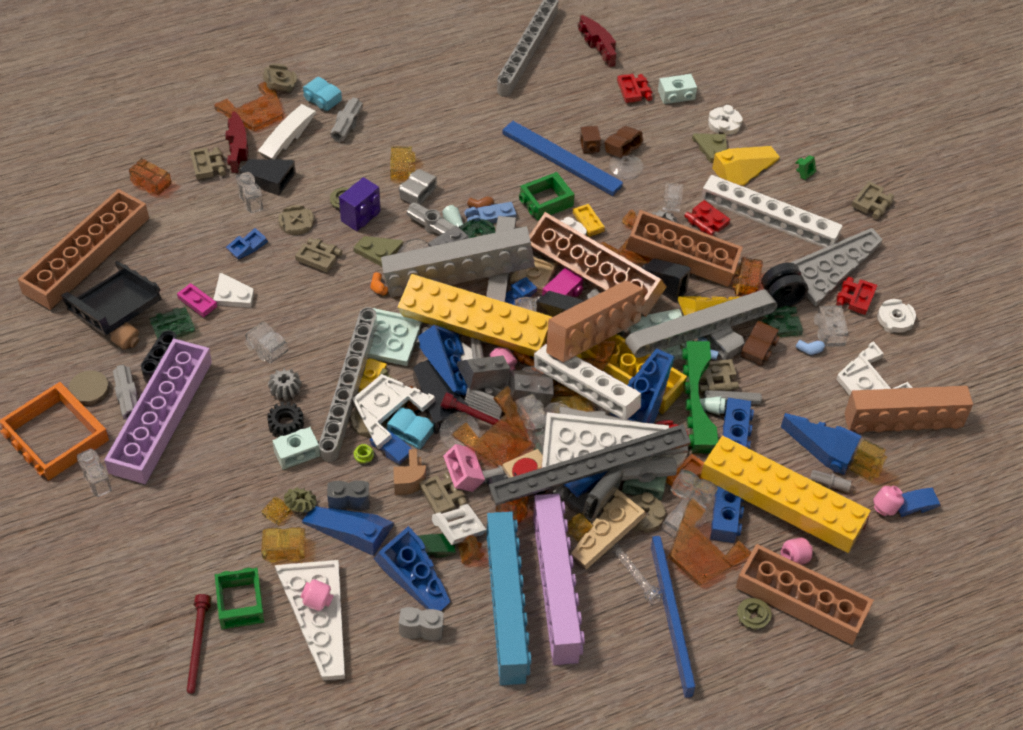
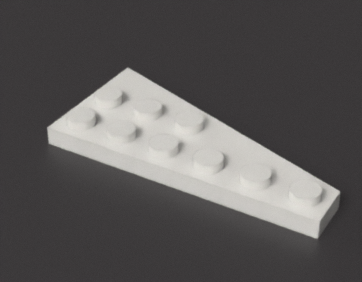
(578, 435)
(320, 628)

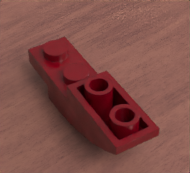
(598, 37)
(237, 142)

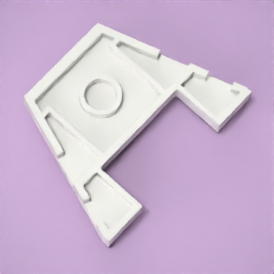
(861, 374)
(381, 400)

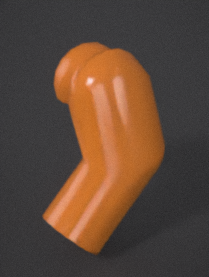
(377, 286)

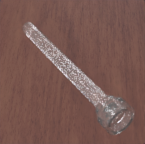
(651, 593)

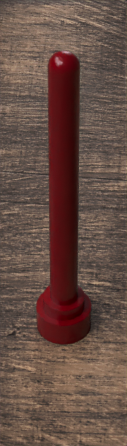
(450, 402)
(202, 603)

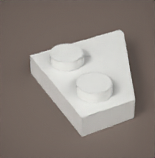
(233, 293)

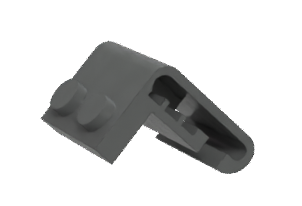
(593, 501)

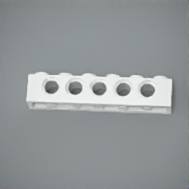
(590, 383)

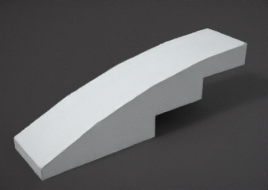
(287, 130)

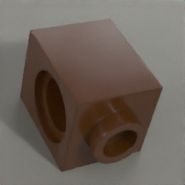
(590, 139)

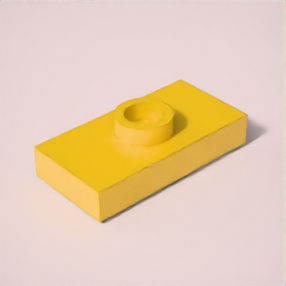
(589, 220)
(371, 372)

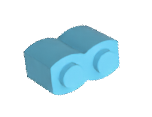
(322, 93)
(410, 427)

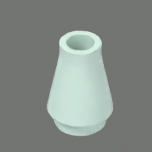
(452, 215)
(714, 405)

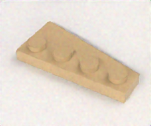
(613, 524)

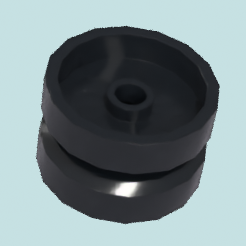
(785, 284)

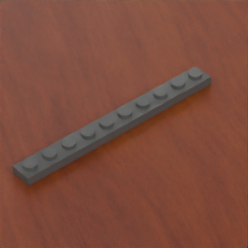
(589, 464)

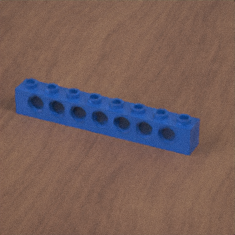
(735, 424)

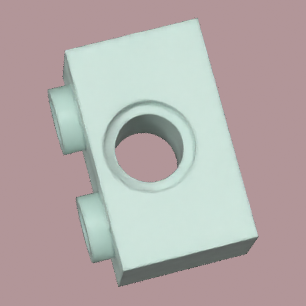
(677, 88)
(289, 454)

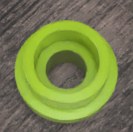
(363, 449)

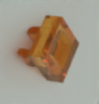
(470, 550)

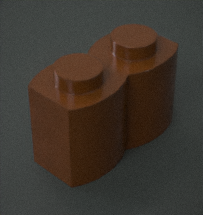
(623, 141)
(760, 343)

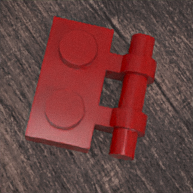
(629, 88)
(712, 218)
(860, 299)

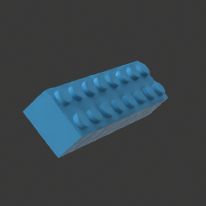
(508, 599)

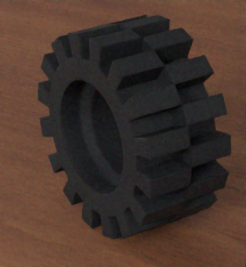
(281, 412)

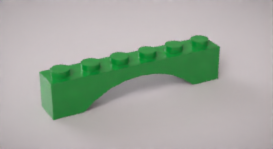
(702, 431)

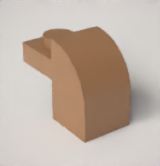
(408, 477)

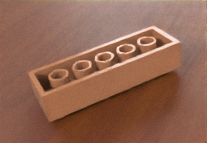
(685, 246)
(594, 320)
(908, 409)
(804, 594)

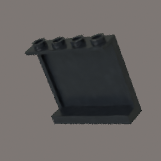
(114, 300)

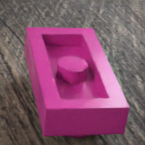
(197, 300)

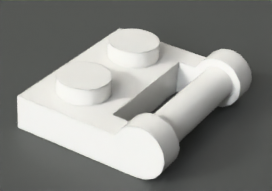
(459, 529)

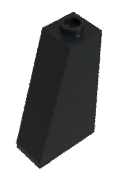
(430, 382)

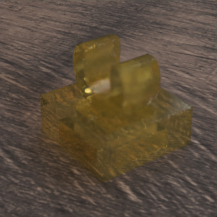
(276, 510)
(579, 526)

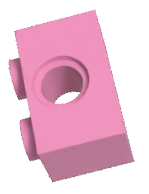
(464, 468)

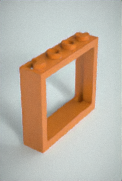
(39, 405)

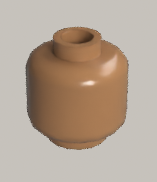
(125, 336)

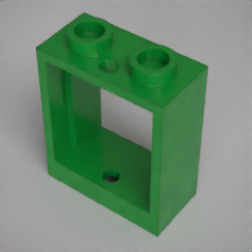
(562, 202)
(240, 616)

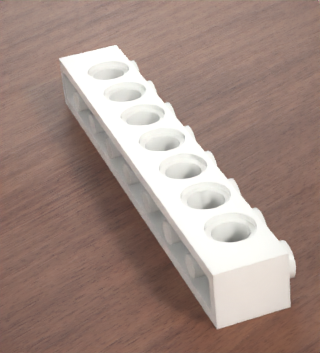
(771, 212)

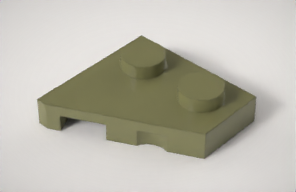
(710, 144)
(375, 248)

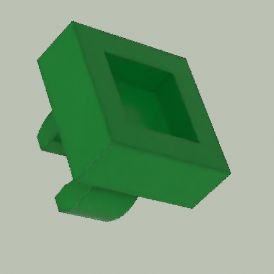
(806, 167)

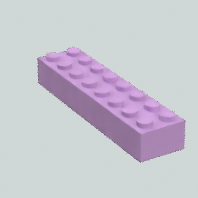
(158, 411)
(557, 580)

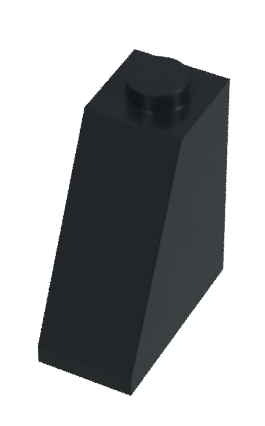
(270, 174)
(673, 276)
(555, 303)

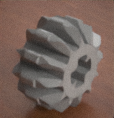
(284, 384)

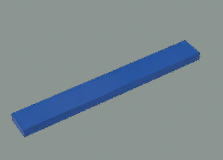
(562, 158)
(672, 616)

